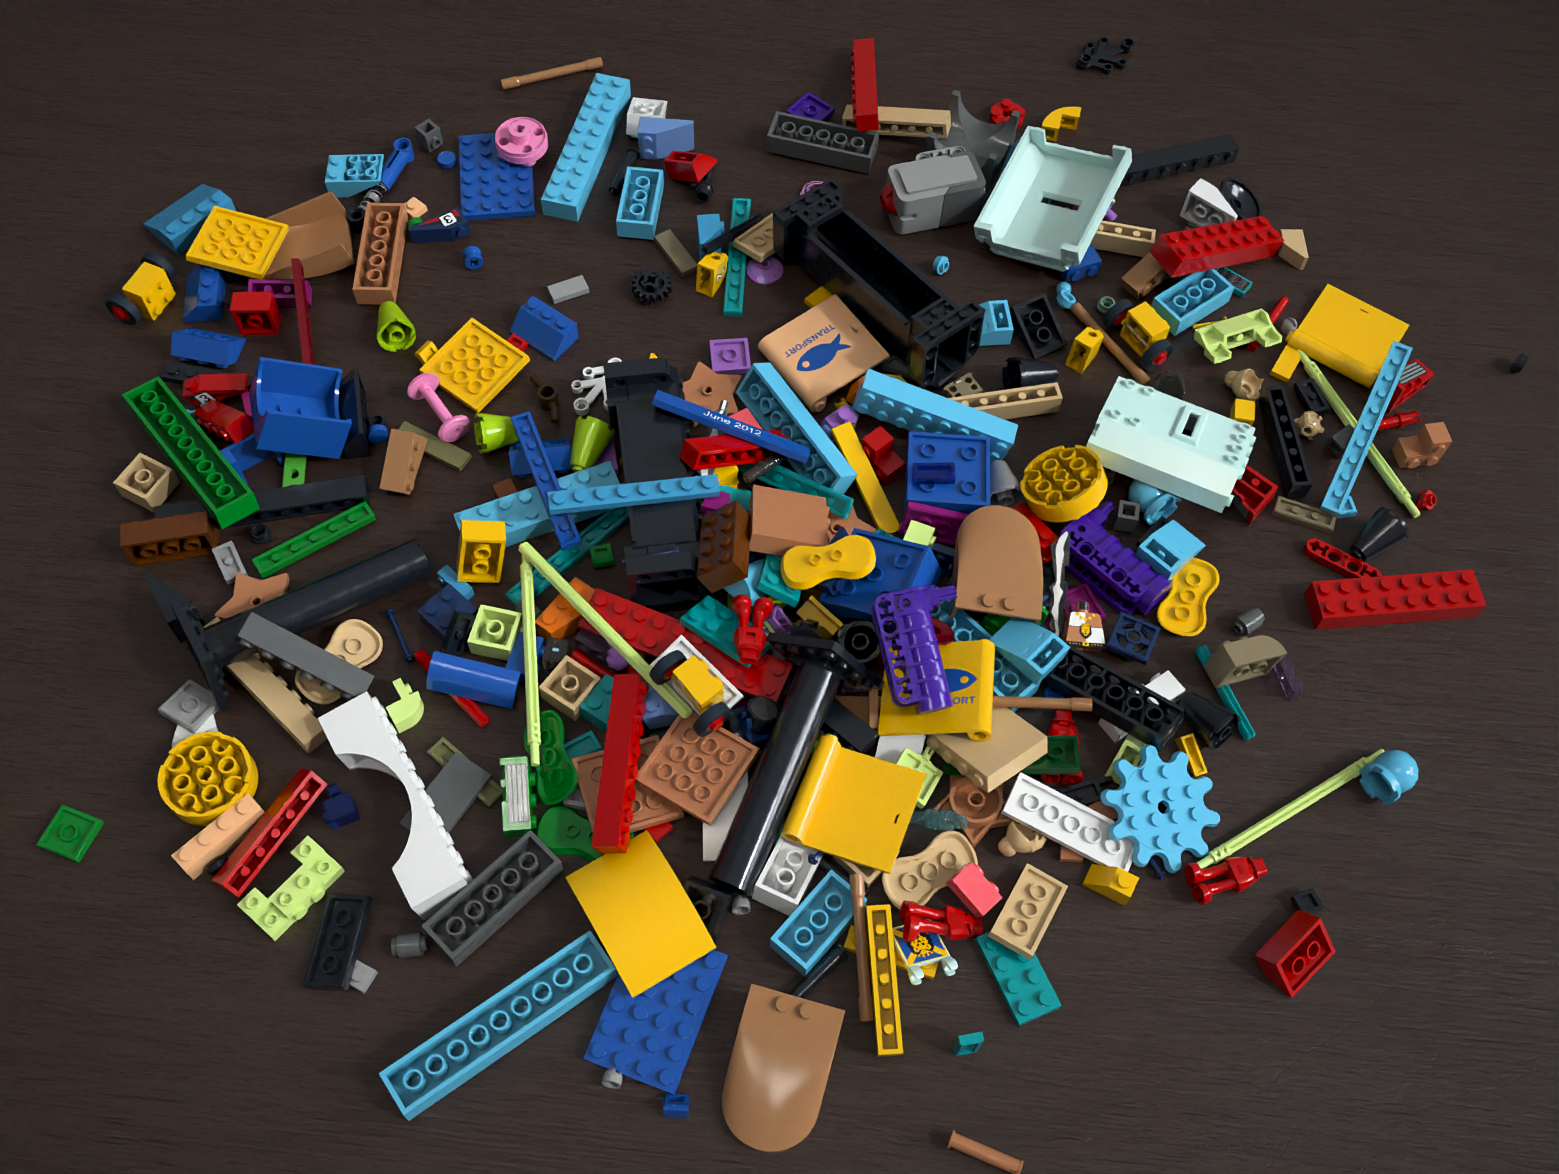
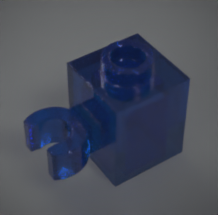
(340, 808)

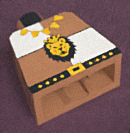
(1083, 629)

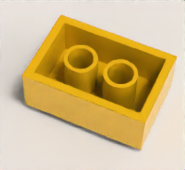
(481, 551)

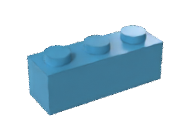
(448, 576)

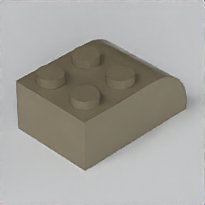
(1243, 659)

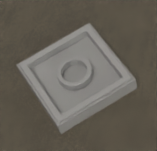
(189, 706)

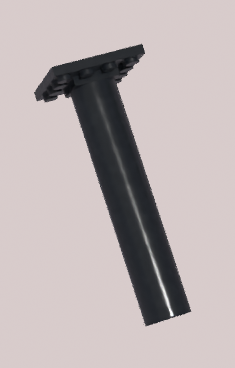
(301, 609)
(771, 788)

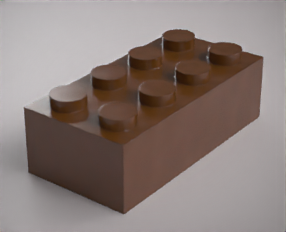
(169, 538)
(724, 547)

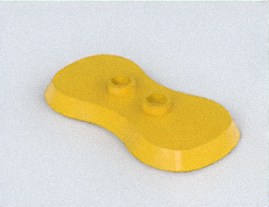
(809, 565)
(1184, 607)

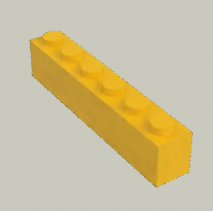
(884, 980)

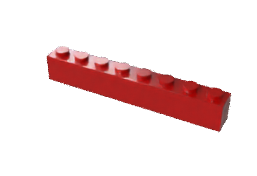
(864, 85)
(620, 764)

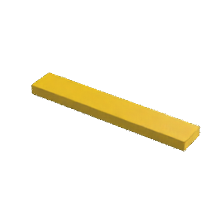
(866, 479)

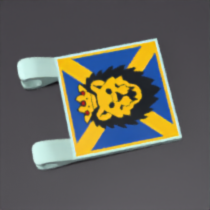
(923, 951)

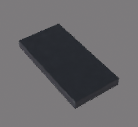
(337, 942)

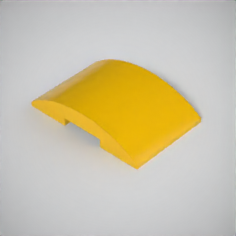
(641, 914)

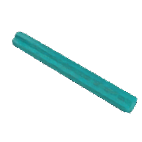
(1228, 698)

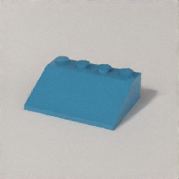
(183, 219)

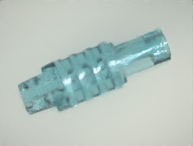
(939, 819)

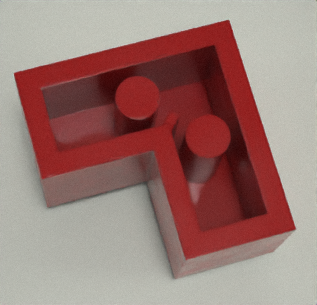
(883, 459)

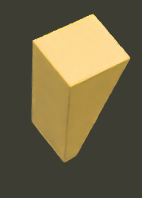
(1189, 746)

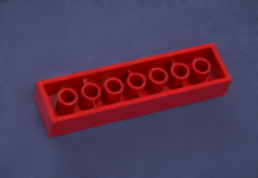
(1216, 246)
(1394, 599)

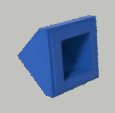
(676, 1106)

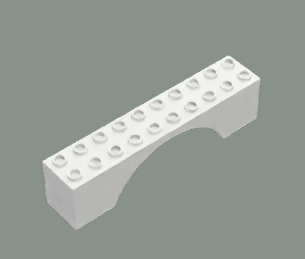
(429, 866)

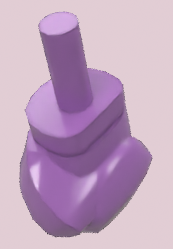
(615, 659)

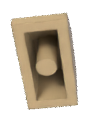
(1293, 248)

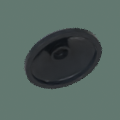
(1240, 198)

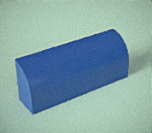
(473, 680)

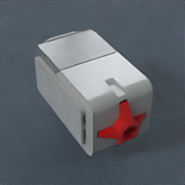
(934, 190)

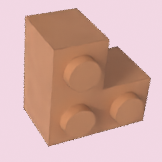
(1424, 448)

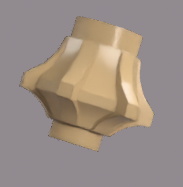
(1309, 424)

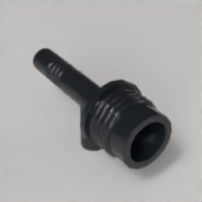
(703, 188)

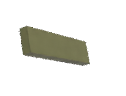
(440, 450)
(443, 751)

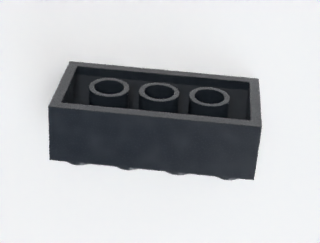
(354, 406)

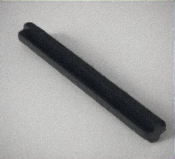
(730, 235)

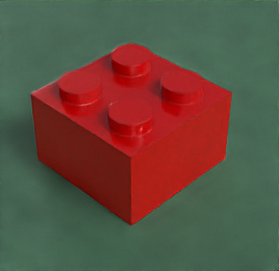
(256, 313)

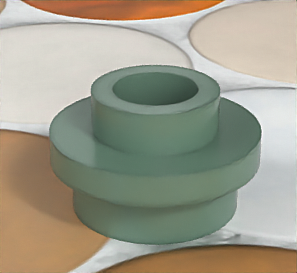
(1105, 304)

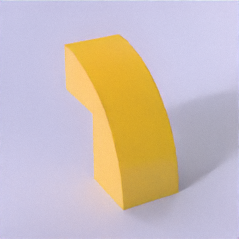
(1064, 117)

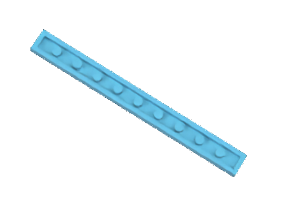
(1366, 429)

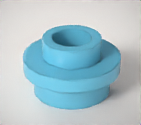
(940, 264)

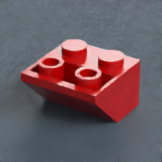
(688, 165)

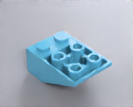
(353, 173)
(997, 323)
(1169, 549)
(1029, 648)

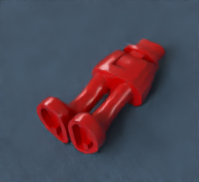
(750, 640)
(1062, 725)
(1238, 871)
(953, 922)

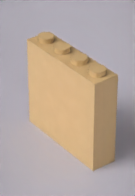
(992, 762)

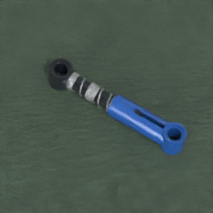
(391, 169)

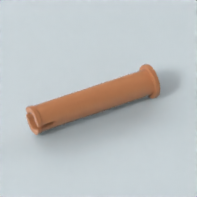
(984, 1153)

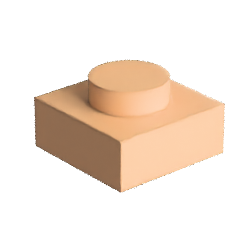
(415, 208)

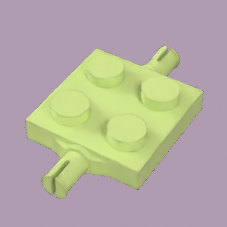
(923, 764)

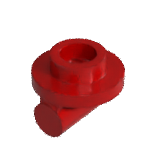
(1426, 500)

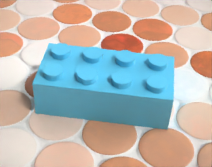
(640, 203)
(1192, 299)
(815, 924)

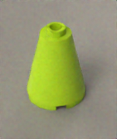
(394, 328)
(493, 432)
(589, 442)

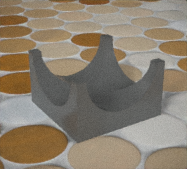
(985, 140)

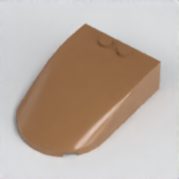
(315, 236)
(998, 565)
(779, 1069)

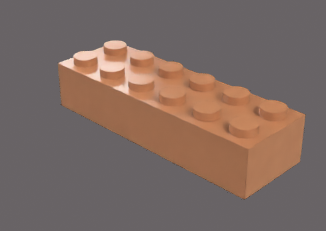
(380, 253)

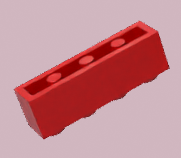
(223, 421)

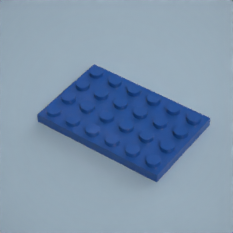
(490, 184)
(656, 1030)

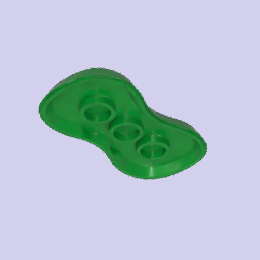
(556, 773)
(567, 832)

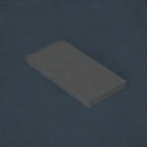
(454, 790)

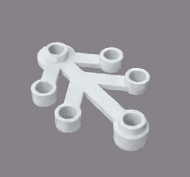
(598, 385)

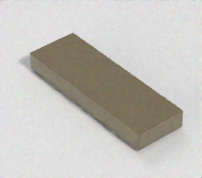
(676, 252)
(1304, 514)

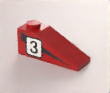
(214, 386)

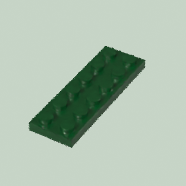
(1061, 758)

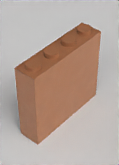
(786, 520)

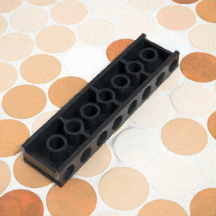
(1116, 701)

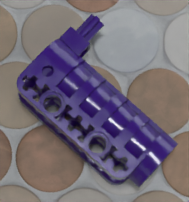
(1112, 565)

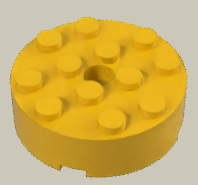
(1064, 483)
(202, 757)

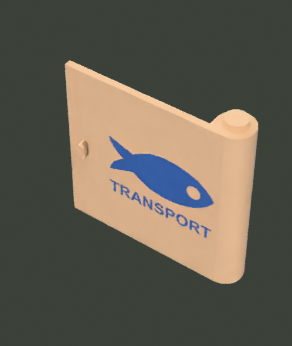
(822, 351)

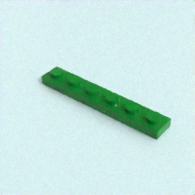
(314, 539)

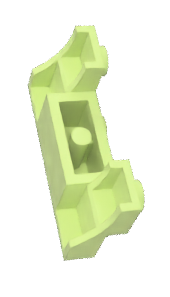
(1236, 331)
(297, 893)

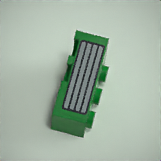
(518, 797)

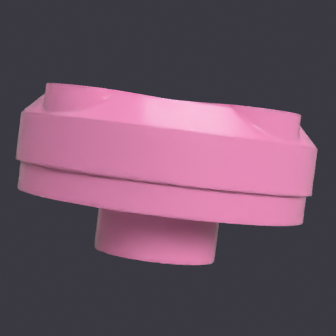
(521, 141)

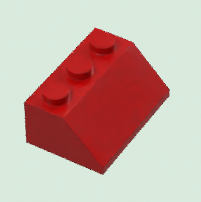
(1295, 952)

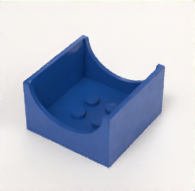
(297, 408)
(971, 467)
(897, 567)

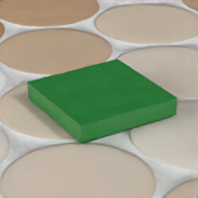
(70, 833)

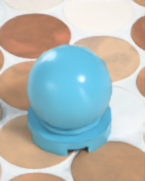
(1152, 501)
(1389, 776)

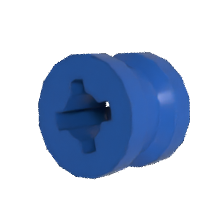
(472, 257)

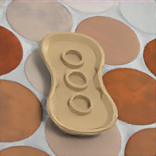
(351, 641)
(925, 873)

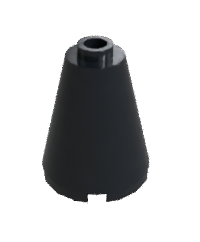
(1027, 372)
(1379, 535)
(860, 641)
(1209, 719)

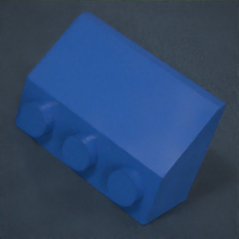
(204, 294)
(544, 328)
(206, 347)
(557, 451)

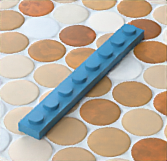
(633, 494)

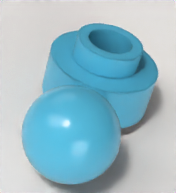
(1064, 297)

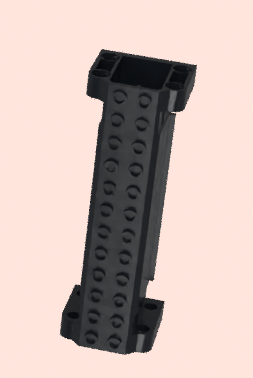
(877, 284)
(651, 452)

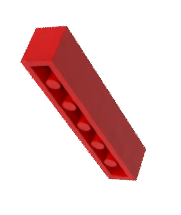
(722, 451)
(269, 832)

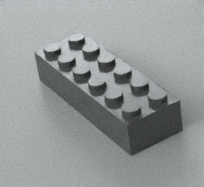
(822, 142)
(304, 656)
(493, 898)

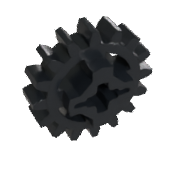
(653, 285)

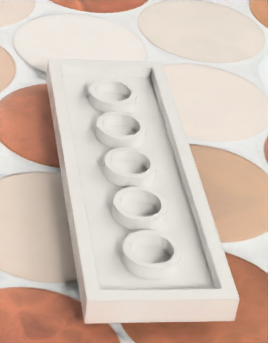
(1066, 822)

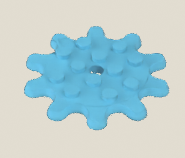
(1138, 810)

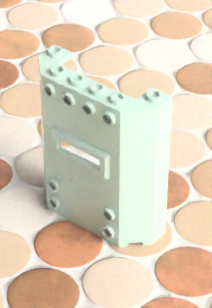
(1041, 233)
(1144, 440)

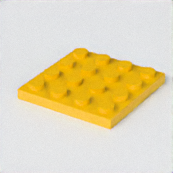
(237, 242)
(475, 365)

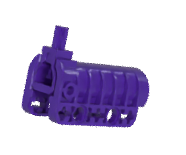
(916, 647)

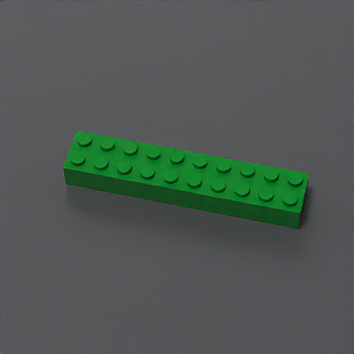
(191, 452)

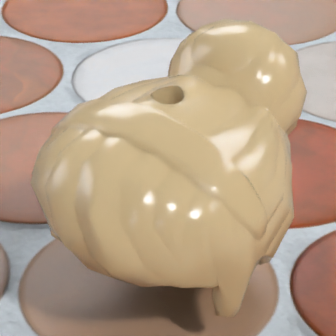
(1244, 384)
(1020, 840)

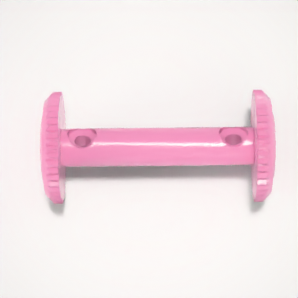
(424, 387)

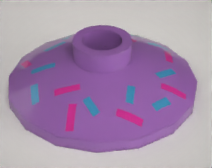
(766, 272)

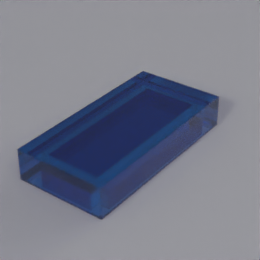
(933, 473)

